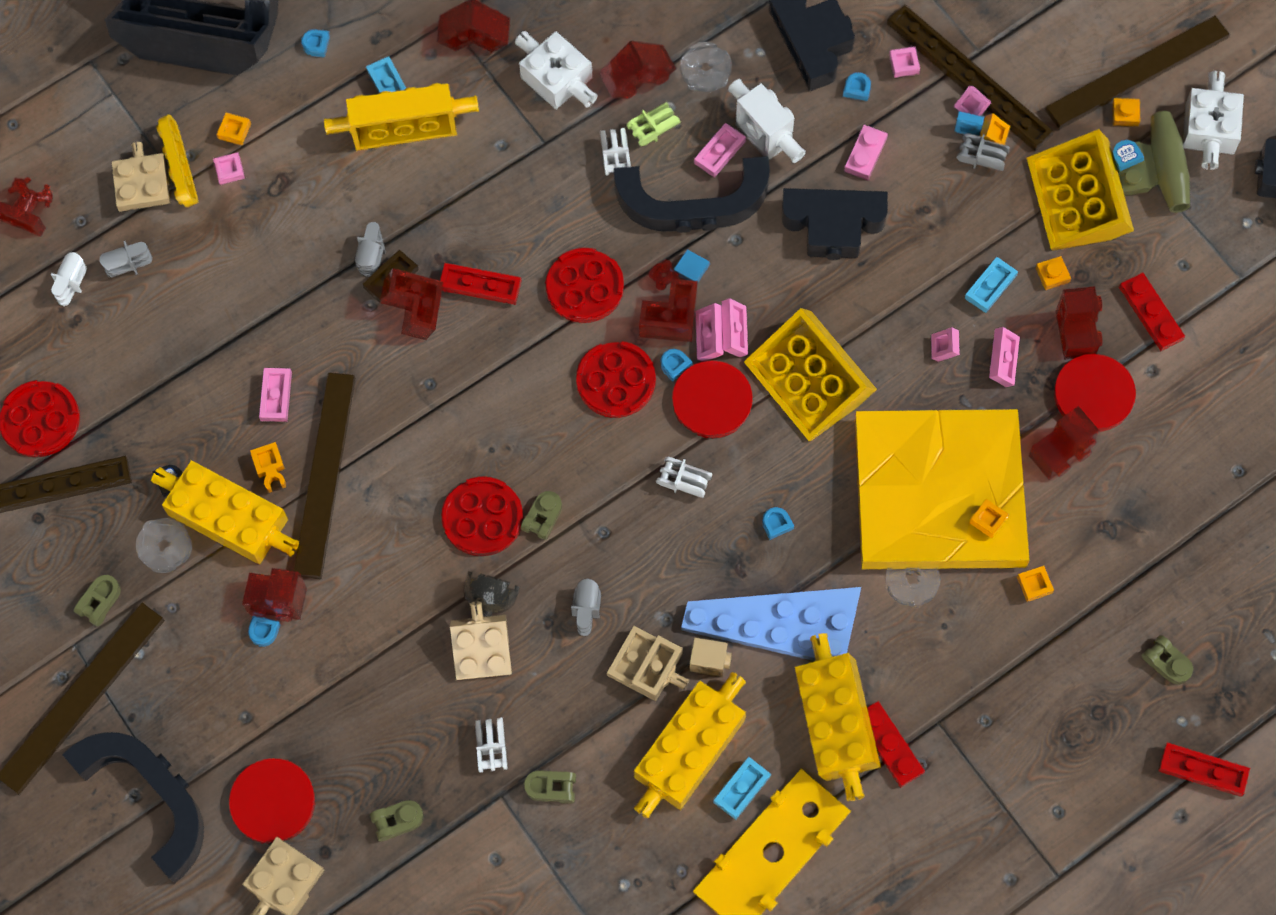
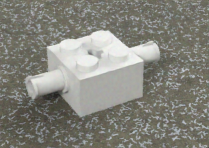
(555, 70)
(1213, 120)
(765, 121)

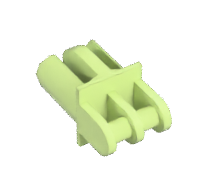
(655, 122)

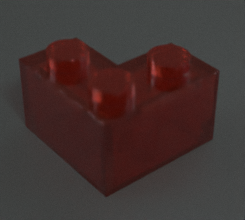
(473, 24)
(634, 66)
(419, 299)
(671, 319)
(1076, 321)
(1068, 442)
(275, 594)

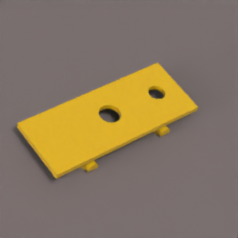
(743, 877)

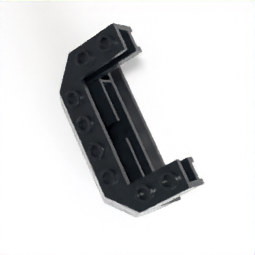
(195, 32)

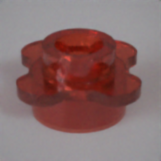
(657, 271)

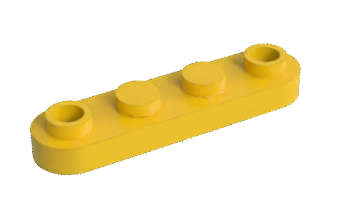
(179, 167)

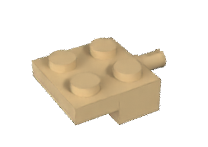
(141, 180)
(480, 645)
(647, 664)
(282, 879)

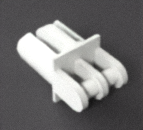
(615, 154)
(68, 278)
(688, 479)
(491, 747)

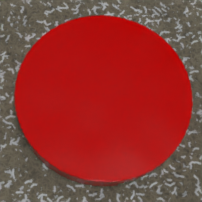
(584, 285)
(616, 379)
(1098, 387)
(712, 399)
(39, 418)
(482, 516)
(272, 800)

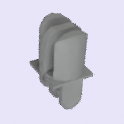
(987, 154)
(370, 250)
(125, 259)
(586, 605)

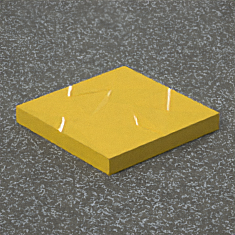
(926, 480)

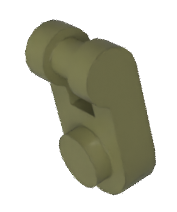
(546, 506)
(104, 590)
(1176, 669)
(540, 786)
(407, 816)

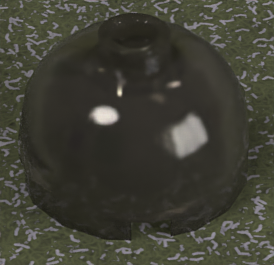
(491, 591)

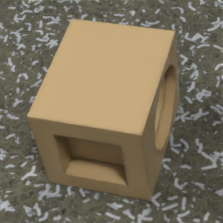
(709, 657)

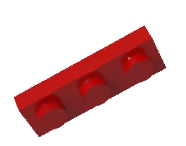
(480, 283)
(1152, 312)
(893, 747)
(1204, 769)

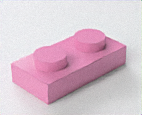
(719, 150)
(866, 152)
(734, 328)
(709, 332)
(1004, 357)
(275, 394)

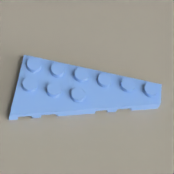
(778, 620)

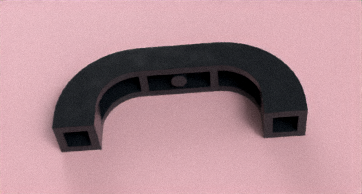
(694, 213)
(188, 835)

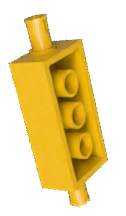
(401, 116)
(225, 512)
(837, 717)
(689, 745)

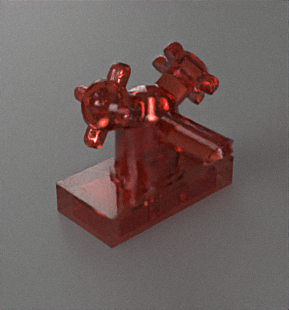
(21, 211)

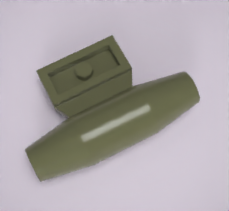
(1162, 165)

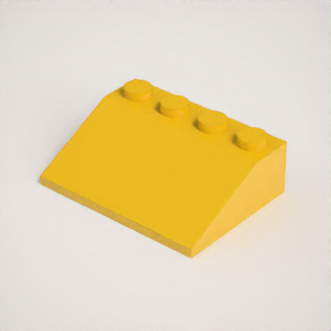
(1080, 192)
(809, 374)

